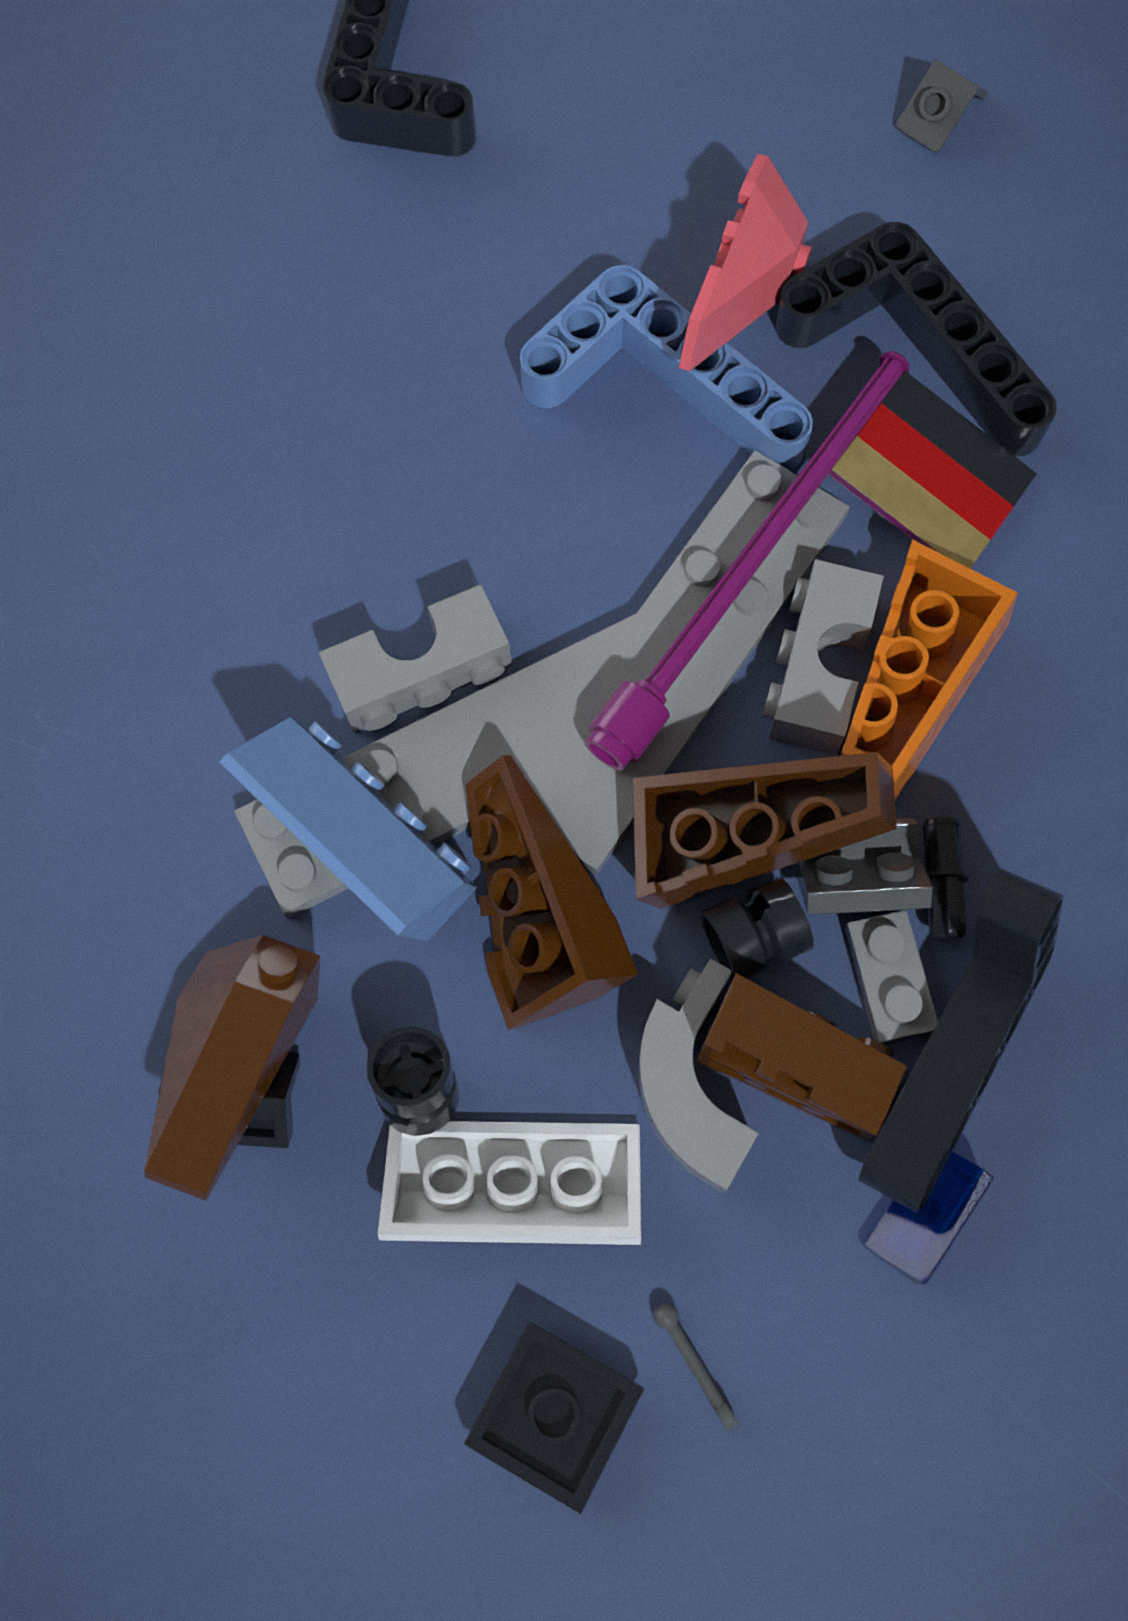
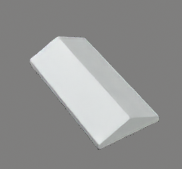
(514, 1184)

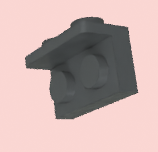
(868, 875)

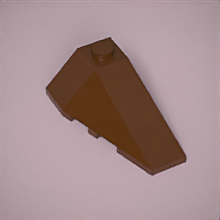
(547, 918)
(223, 1055)

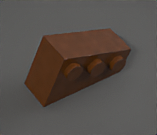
(802, 1059)

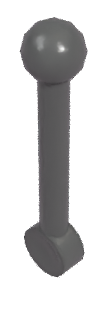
(667, 1317)

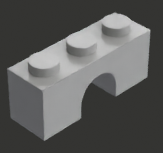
(378, 687)
(812, 703)

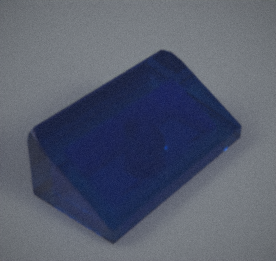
(918, 1241)

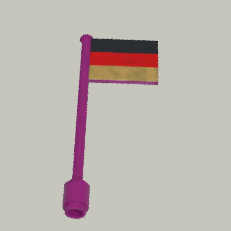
(902, 458)

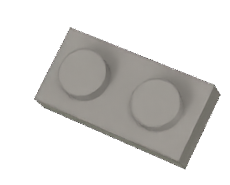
(891, 977)

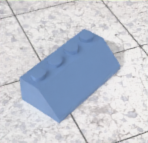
(353, 827)

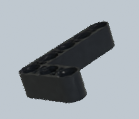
(385, 106)
(927, 323)
(1011, 952)

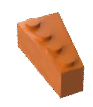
(926, 658)

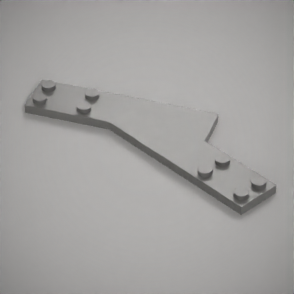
(547, 707)

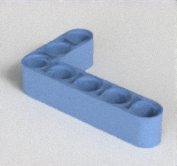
(632, 329)

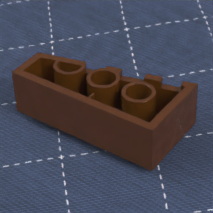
(745, 821)

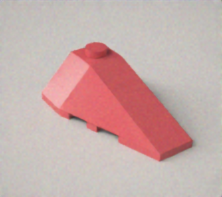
(752, 264)

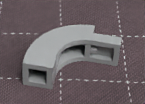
(679, 1112)

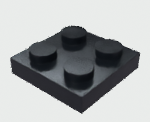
(554, 1416)

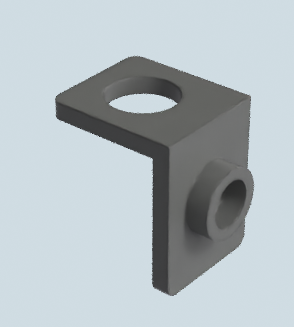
(938, 106)

